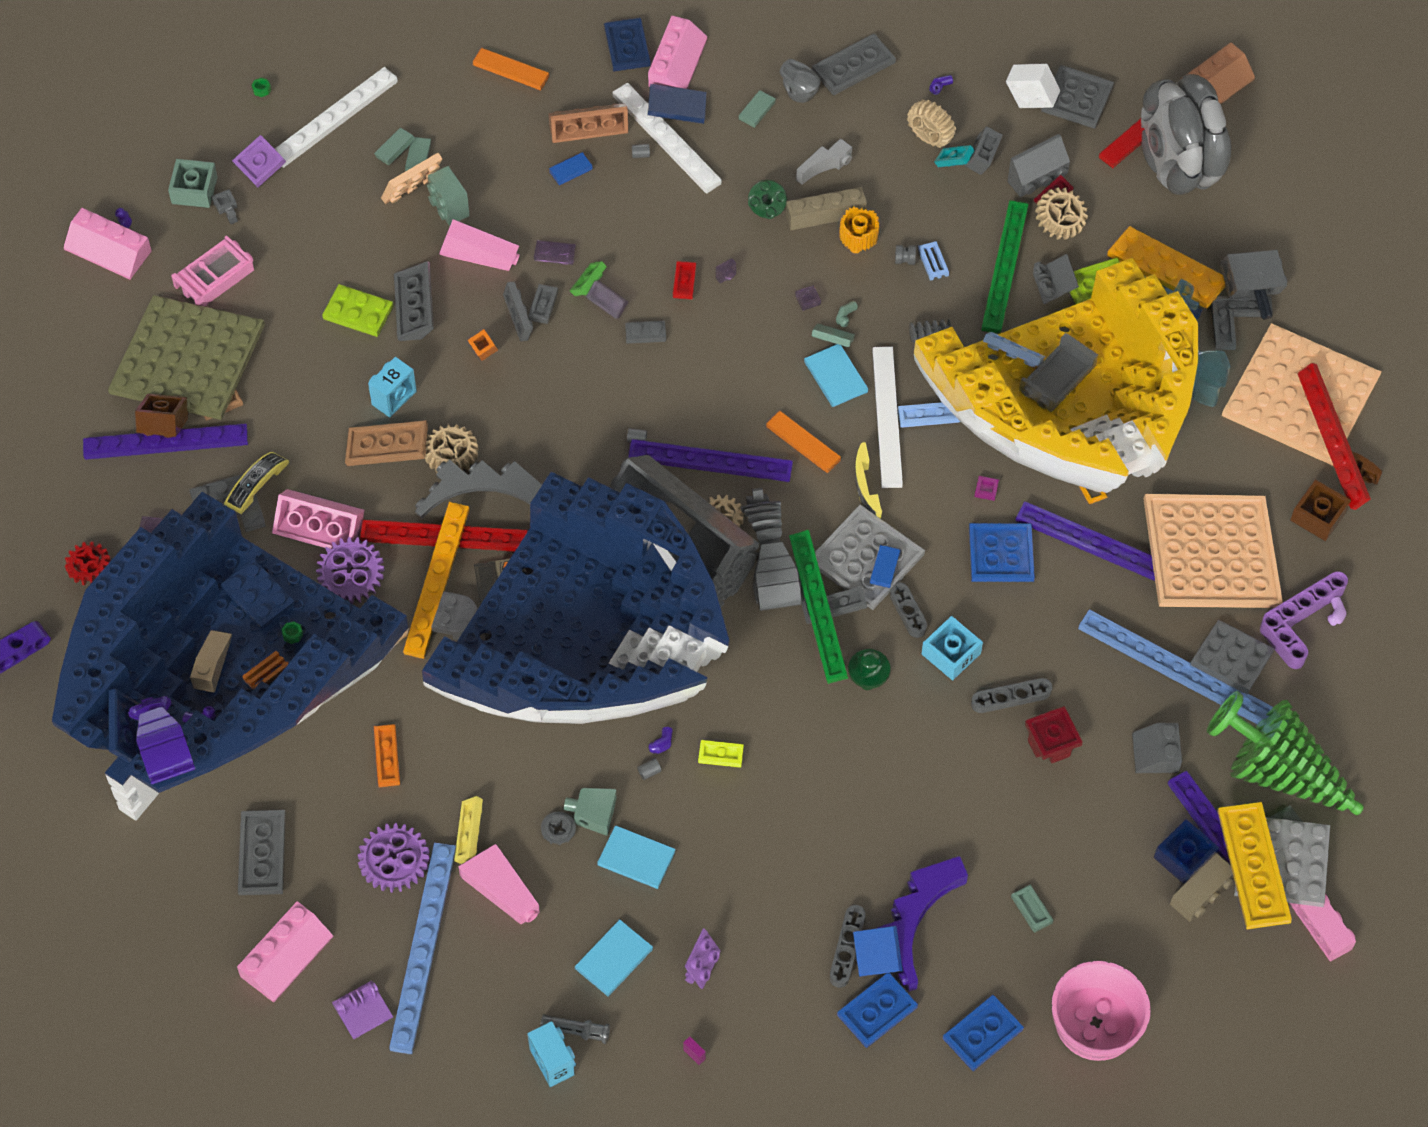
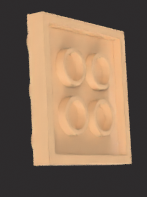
(411, 179)

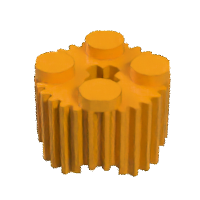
(859, 229)

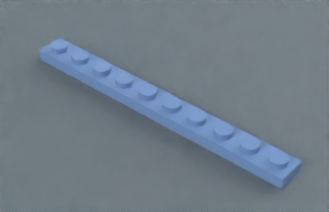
(1169, 664)
(422, 949)

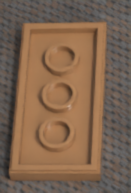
(386, 443)

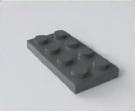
(854, 64)
(261, 852)

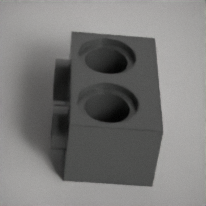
(985, 149)

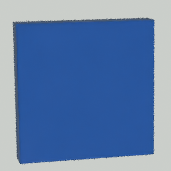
(877, 951)

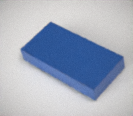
(570, 168)
(885, 566)

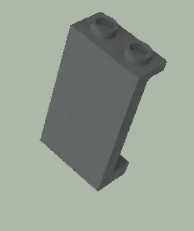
(1059, 373)

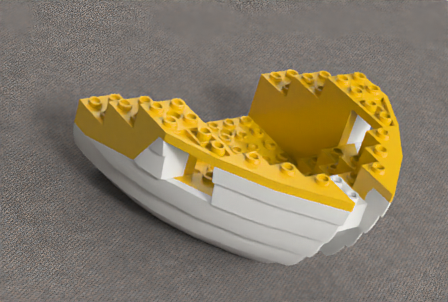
(1115, 418)

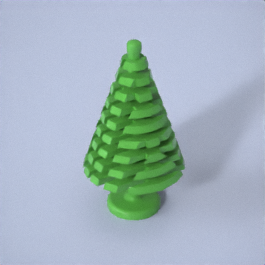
(1283, 754)

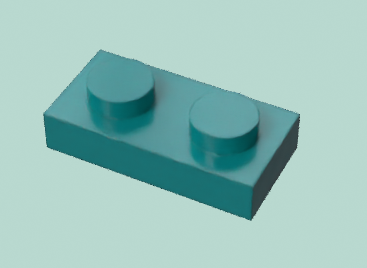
(954, 156)

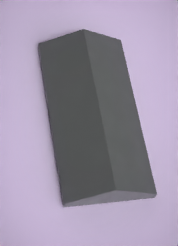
(413, 302)

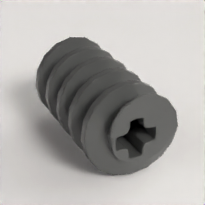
(922, 331)

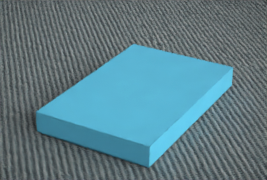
(836, 375)
(636, 857)
(613, 958)

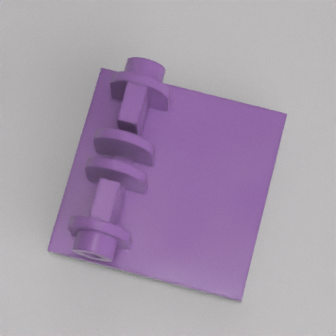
(702, 960)
(362, 1009)

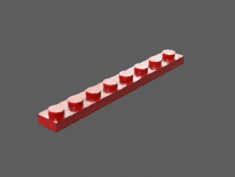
(1333, 436)
(428, 534)

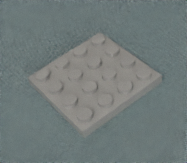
(853, 549)
(1301, 859)

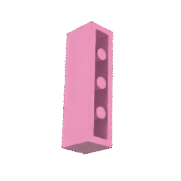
(1326, 928)

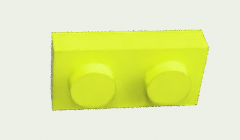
(721, 753)

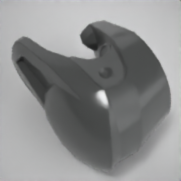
(800, 79)

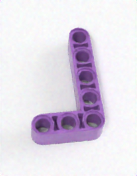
(1298, 612)

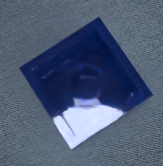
(1185, 851)

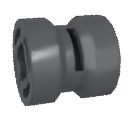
(905, 254)

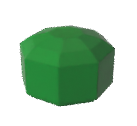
(261, 87)
(292, 632)

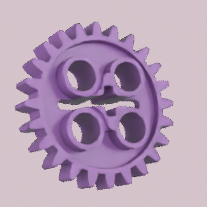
(351, 551)
(384, 842)

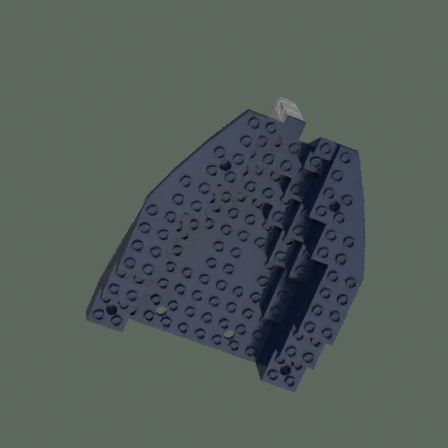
(153, 614)

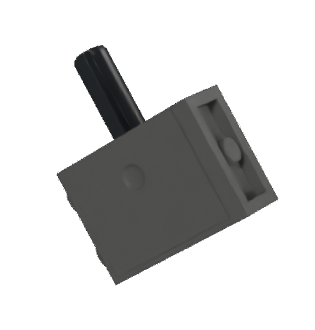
(1254, 275)

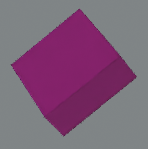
(986, 488)
(694, 1050)

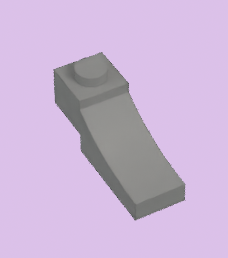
(823, 160)

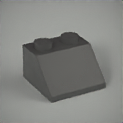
(1157, 749)

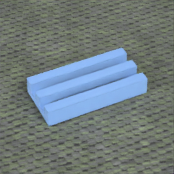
(938, 273)

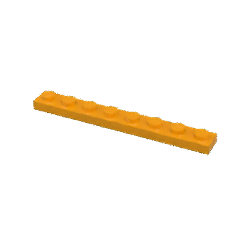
(436, 579)

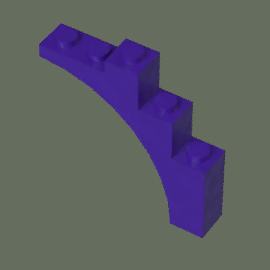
(926, 888)

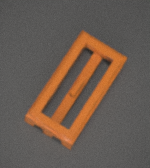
(264, 668)

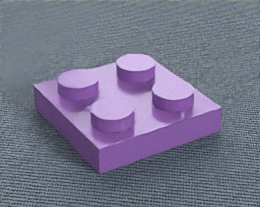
(259, 161)

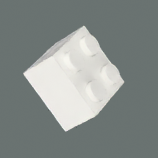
(1033, 85)

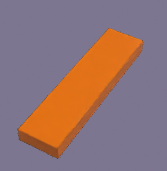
(511, 69)
(803, 442)

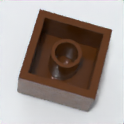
(161, 415)
(1320, 510)

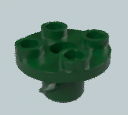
(767, 198)
(869, 669)

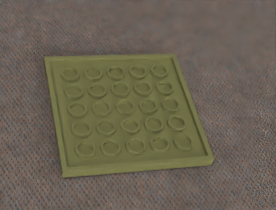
(187, 354)

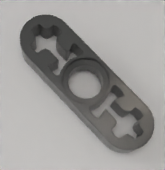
(908, 600)

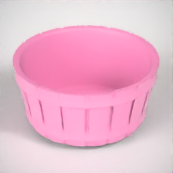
(1104, 993)

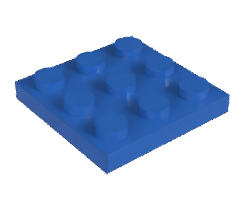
(1001, 552)

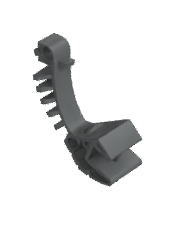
(775, 572)

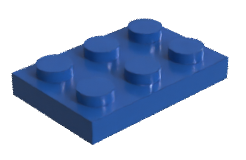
(877, 1010)
(983, 1032)

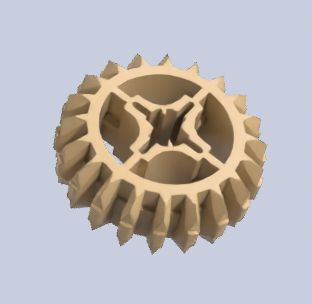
(931, 123)
(1072, 213)
(458, 441)

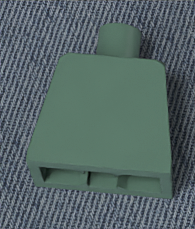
(593, 808)

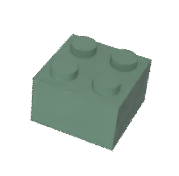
(192, 183)
(448, 195)

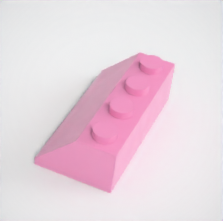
(677, 54)
(107, 243)
(315, 519)
(284, 952)

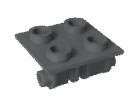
(1054, 278)

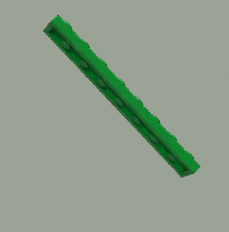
(1004, 267)
(818, 607)

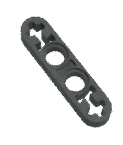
(1012, 698)
(848, 946)

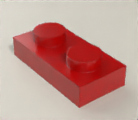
(684, 280)

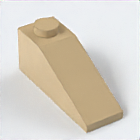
(210, 661)

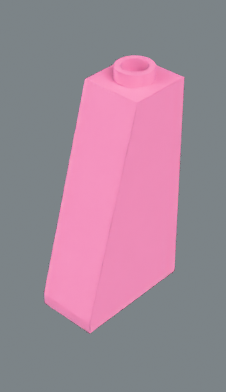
(478, 247)
(498, 881)

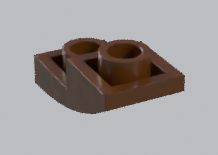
(1368, 470)

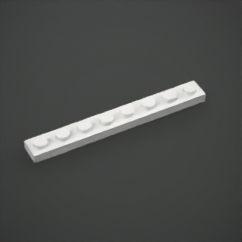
(336, 115)
(668, 139)

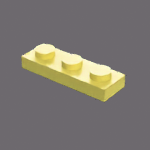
(468, 829)

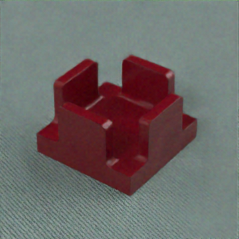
(1053, 735)

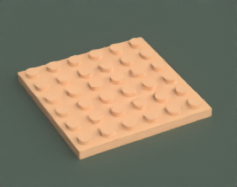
(1274, 401)
(1212, 551)

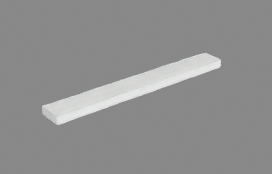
(887, 417)

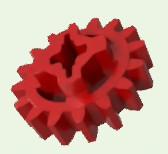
(85, 560)

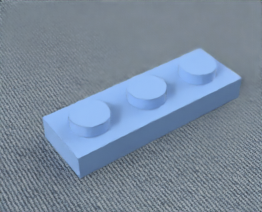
(1013, 349)
(925, 415)

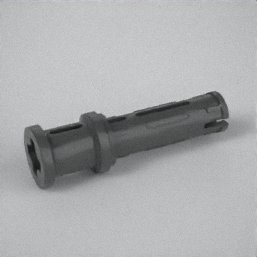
(585, 1029)

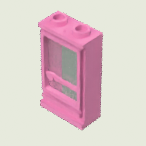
(214, 272)

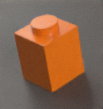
(482, 345)

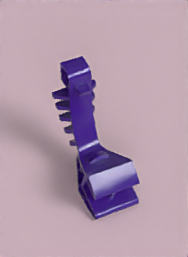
(161, 740)

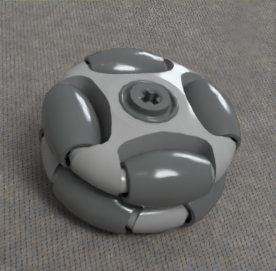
(1185, 134)

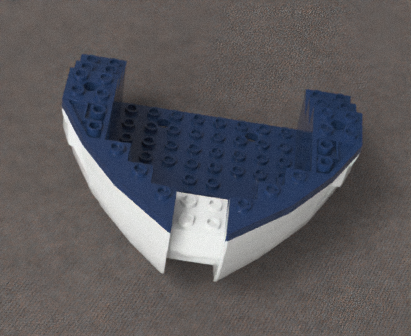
(598, 624)

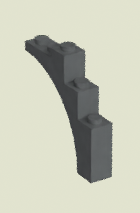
(454, 482)

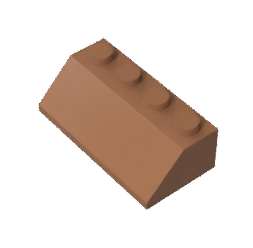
(1226, 71)
(588, 122)

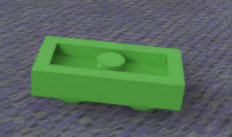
(586, 280)

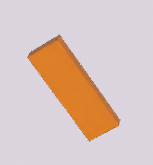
(386, 755)

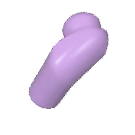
(1339, 612)

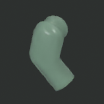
(841, 318)

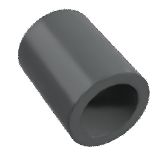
(640, 151)
(636, 434)
(649, 769)

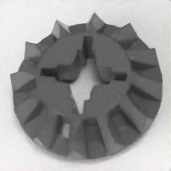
(554, 820)

